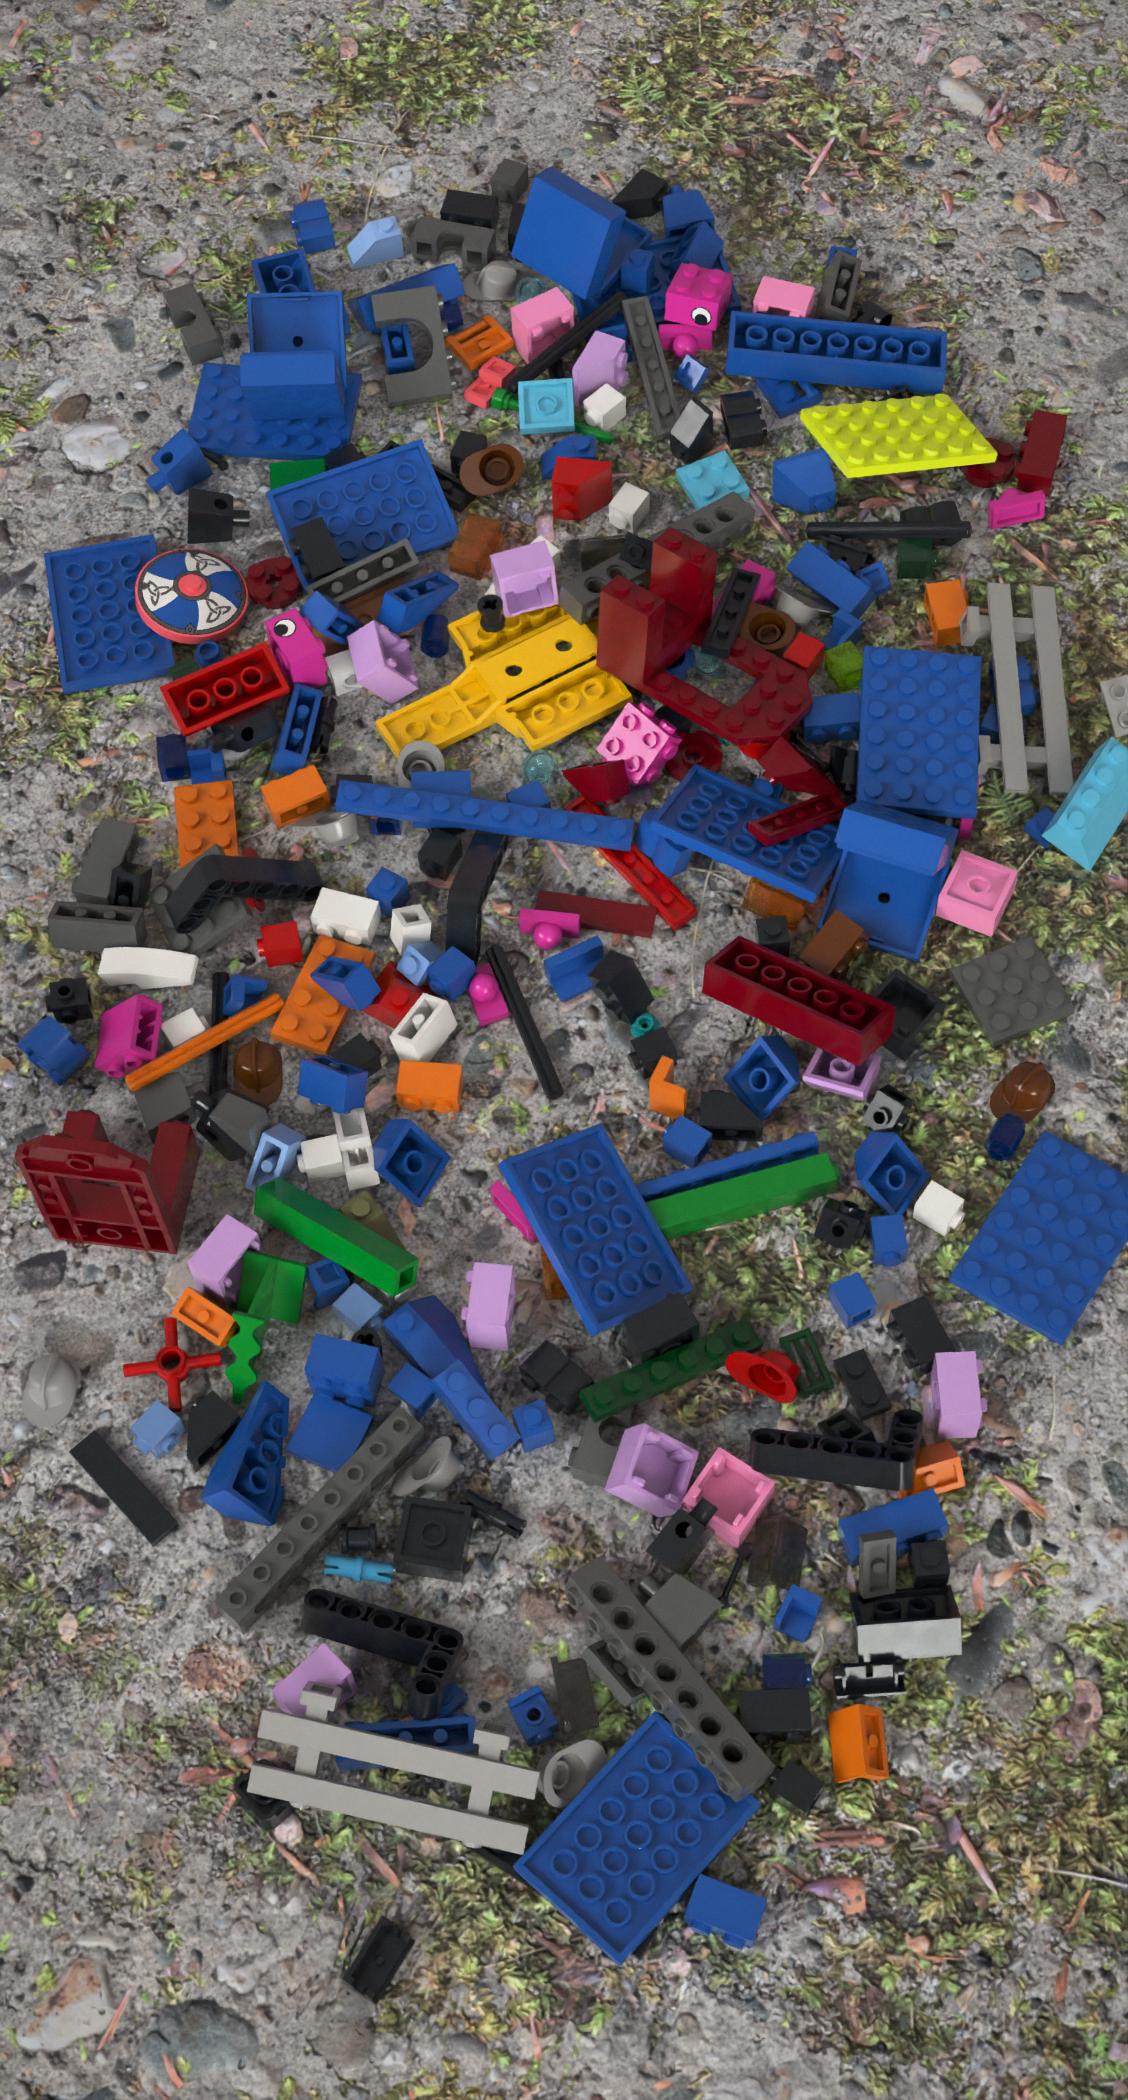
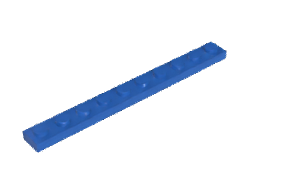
(484, 815)

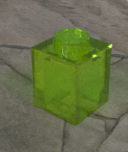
(844, 666)

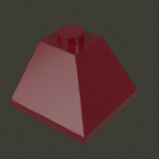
(795, 771)

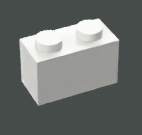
(346, 916)
(423, 1029)

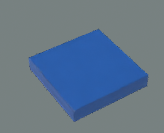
(442, 782)
(329, 1433)

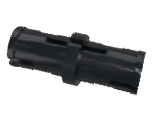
(324, 725)
(494, 1514)

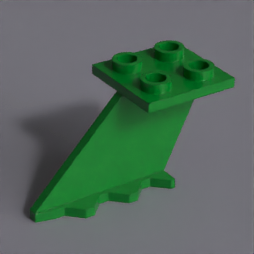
(267, 1290)

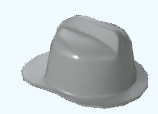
(493, 282)
(800, 606)
(418, 757)
(334, 827)
(50, 1389)
(430, 1470)
(569, 1770)

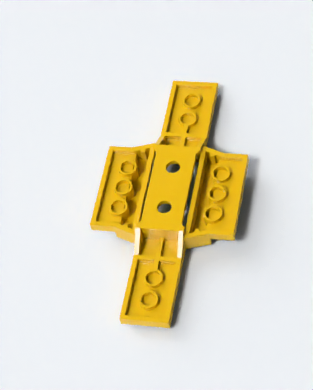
(482, 689)

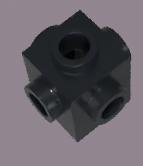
(69, 1000)
(887, 1110)
(841, 1223)

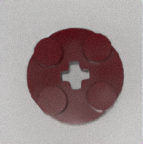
(995, 472)
(269, 570)
(695, 743)

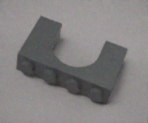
(421, 309)

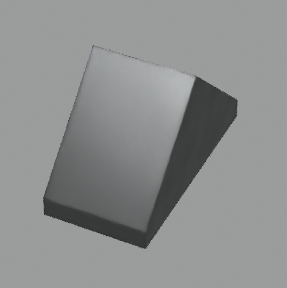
(241, 1121)

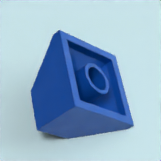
(804, 482)
(764, 1075)
(408, 1159)
(889, 1171)

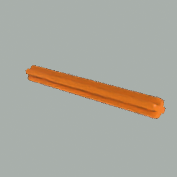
(204, 1042)

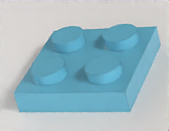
(546, 406)
(711, 479)

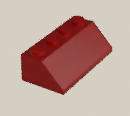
(223, 690)

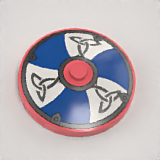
(191, 596)

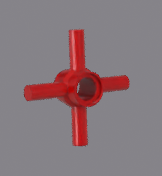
(170, 1353)

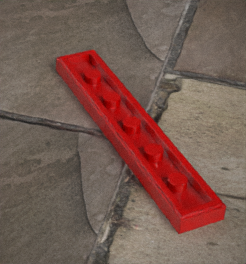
(643, 876)

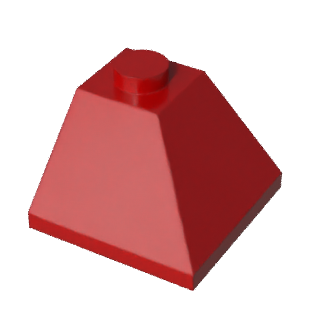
(396, 997)

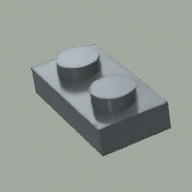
(877, 1563)
(612, 1673)

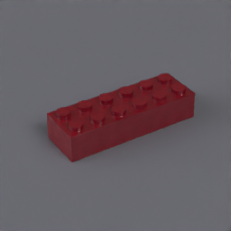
(798, 1000)

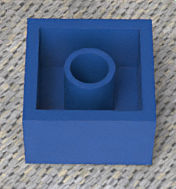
(344, 1371)

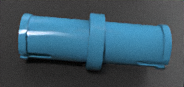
(359, 1568)

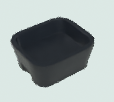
(264, 1810)

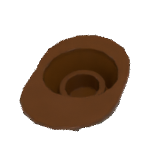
(491, 469)
(768, 628)
(258, 1071)
(1023, 1091)

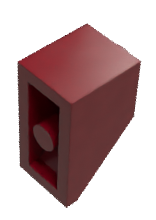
(600, 781)

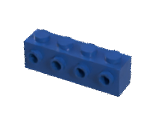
(449, 1733)

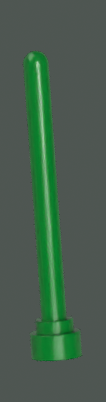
(504, 400)

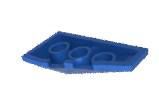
(430, 1337)
(248, 1471)

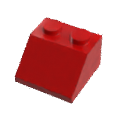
(580, 487)

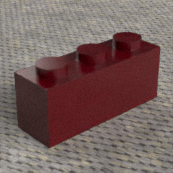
(1040, 452)

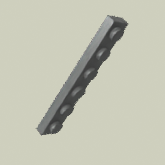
(651, 365)

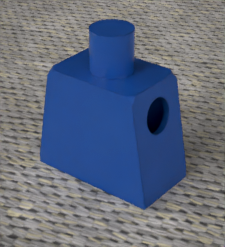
(684, 209)
(179, 465)

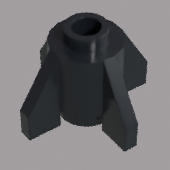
(844, 769)

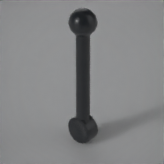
(222, 464)
(823, 765)
(743, 1553)

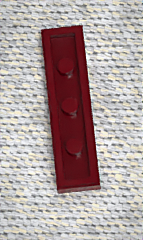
(797, 819)
(602, 914)

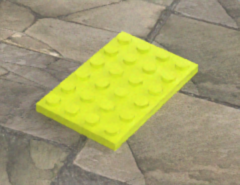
(897, 435)

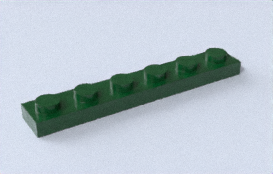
(668, 1370)

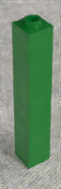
(745, 1196)
(336, 1236)

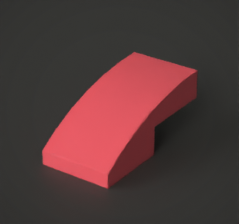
(491, 375)

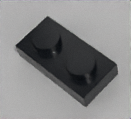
(862, 1385)

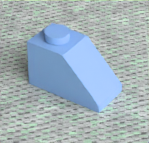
(376, 243)
(274, 1156)

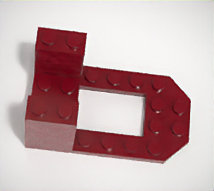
(651, 629)
(140, 1213)

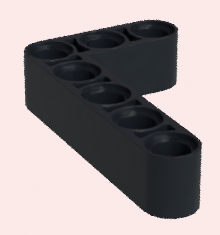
(242, 878)
(471, 890)
(843, 1459)
(392, 1635)

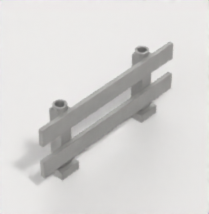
(1045, 632)
(316, 1735)

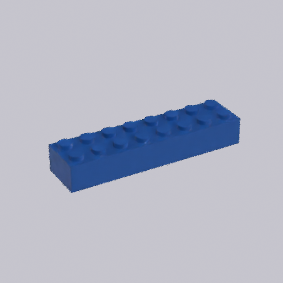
(836, 352)

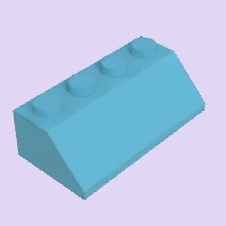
(1092, 806)

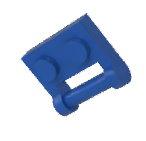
(785, 398)

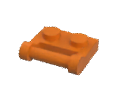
(481, 347)

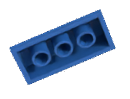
(283, 274)
(443, 277)

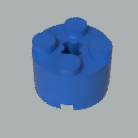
(53, 1049)

